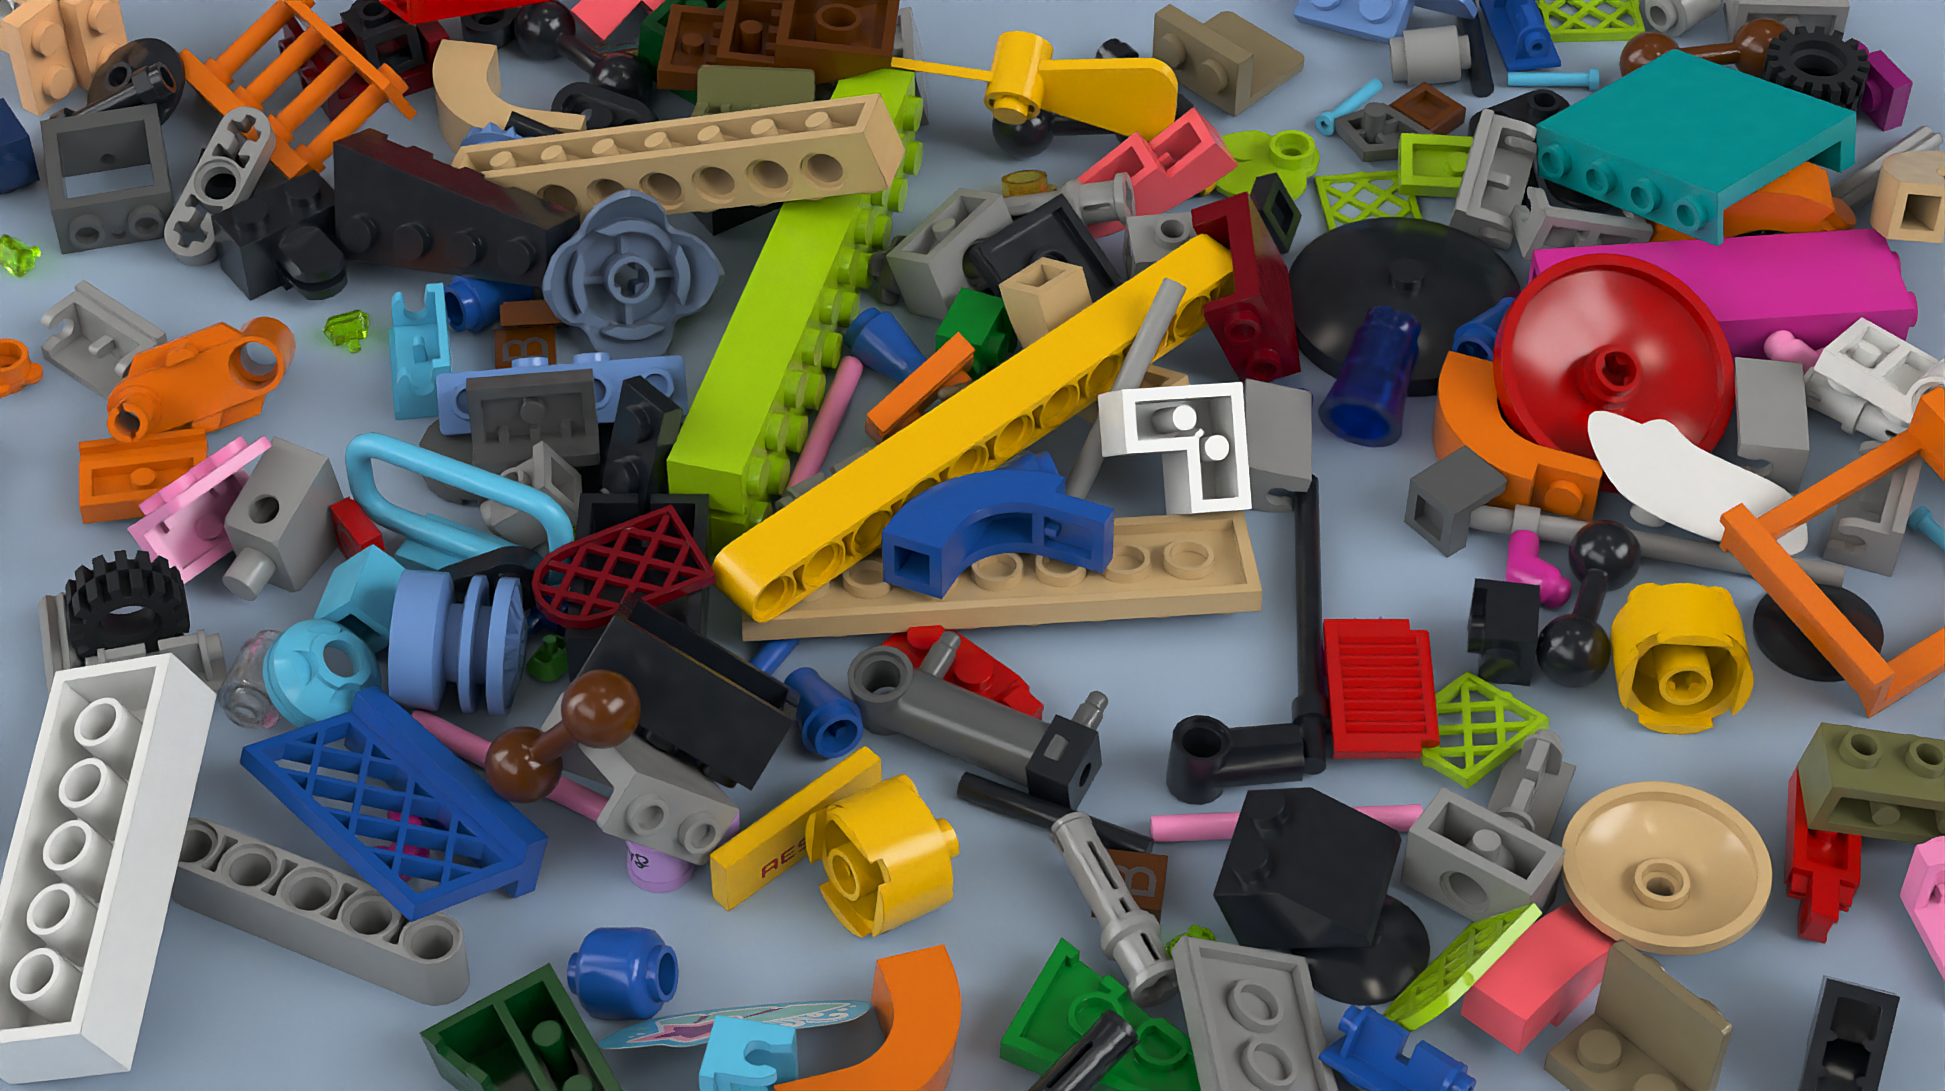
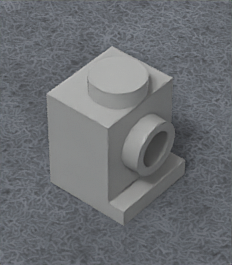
(546, 473)

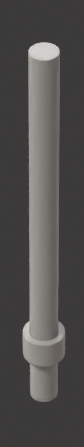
(1651, 544)

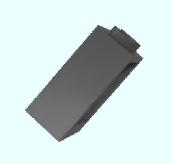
(101, 144)

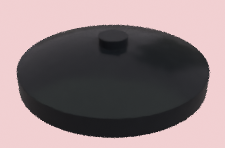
(1400, 264)

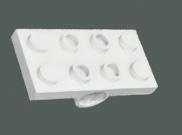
(1881, 370)

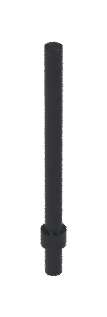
(1310, 707)

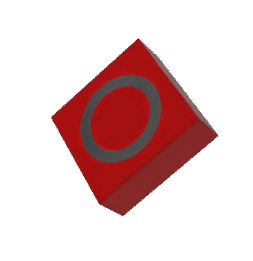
(354, 528)

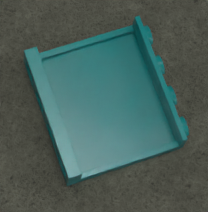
(1689, 141)

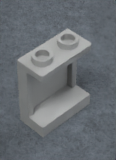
(656, 796)

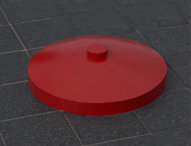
(1614, 341)

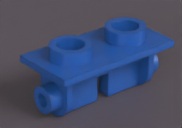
(1520, 34)
(1373, 1057)

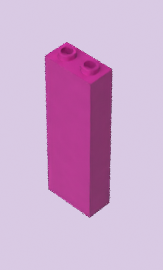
(1779, 282)

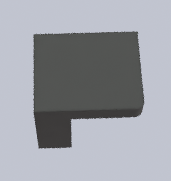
(1446, 495)

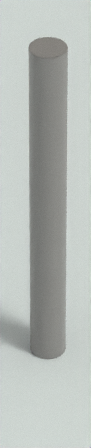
(1128, 377)

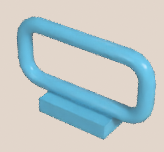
(433, 540)

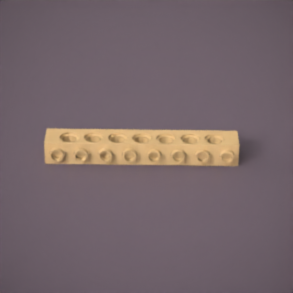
(706, 159)

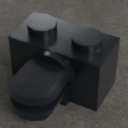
(283, 240)

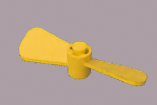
(1105, 93)

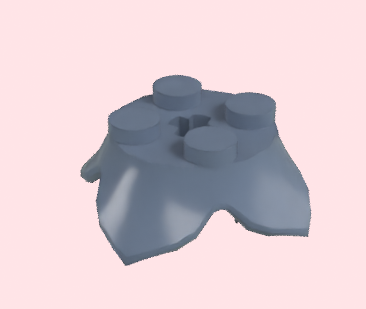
(673, 281)

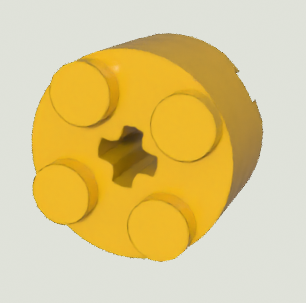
(1680, 656)
(882, 857)

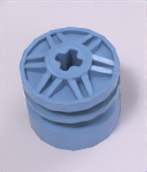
(456, 642)

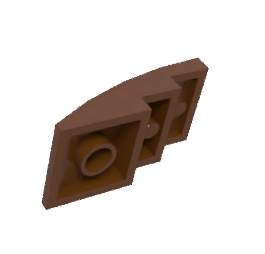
(820, 35)

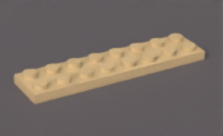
(1156, 571)

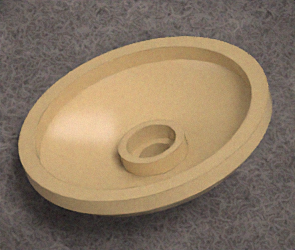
(1670, 844)

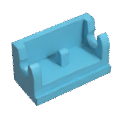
(419, 353)
(748, 1056)

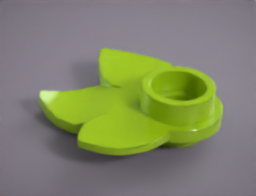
(1258, 154)

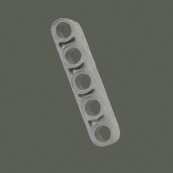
(319, 914)

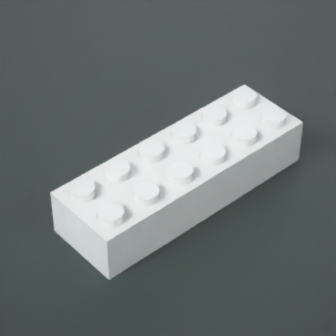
(96, 864)

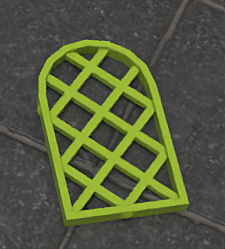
(1459, 966)

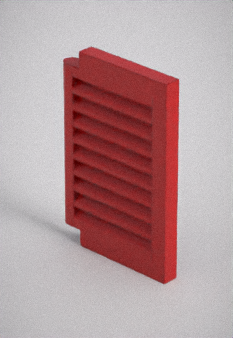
(1379, 689)

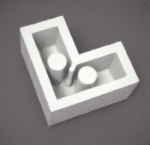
(1199, 440)

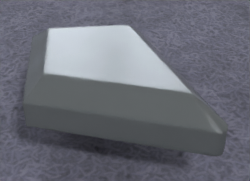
(1376, 131)

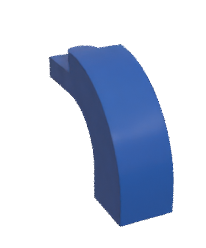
(987, 516)

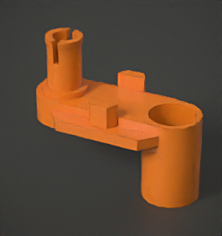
(199, 380)

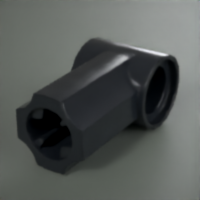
(1211, 756)

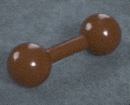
(1745, 51)
(596, 711)

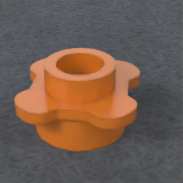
(16, 367)

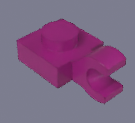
(1885, 91)

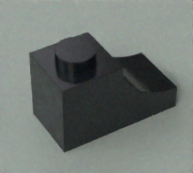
(1848, 1037)

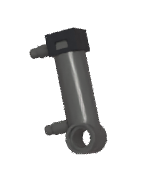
(1049, 759)

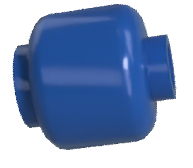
(623, 973)

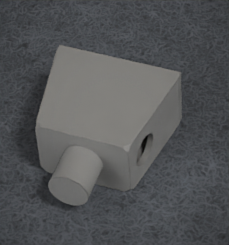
(282, 521)

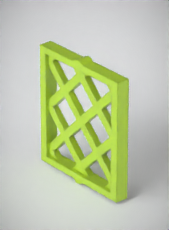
(1585, 32)
(1362, 181)
(1494, 754)

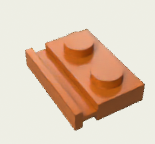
(919, 390)
(123, 475)

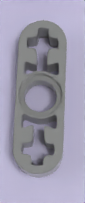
(254, 158)

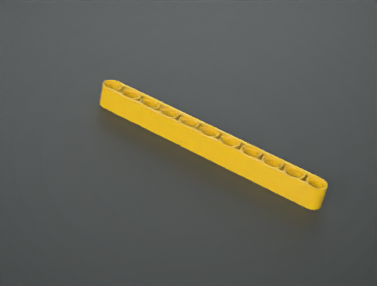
(964, 435)

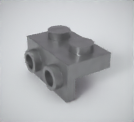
(523, 409)

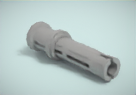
(1091, 201)
(1128, 932)

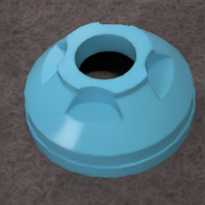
(301, 681)

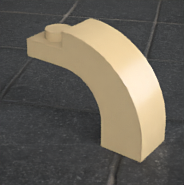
(469, 91)
(1911, 197)
(1048, 296)

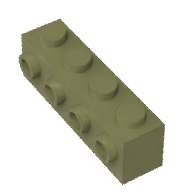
(1874, 783)

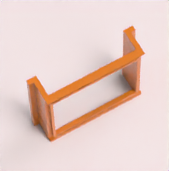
(1756, 548)

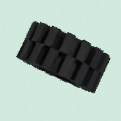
(1818, 66)
(123, 585)

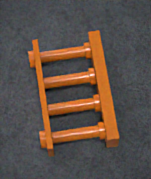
(214, 78)

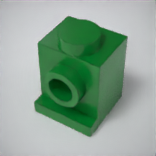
(984, 325)

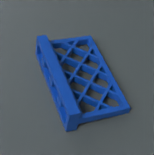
(425, 784)

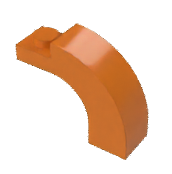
(1790, 204)
(1535, 475)
(920, 1018)

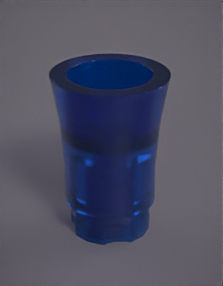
(1374, 380)

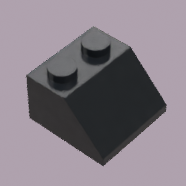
(1305, 871)

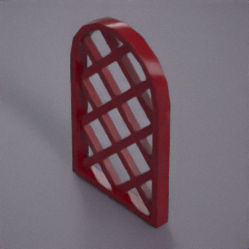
(621, 532)

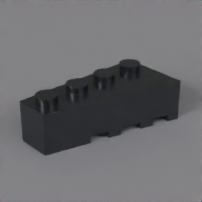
(432, 217)

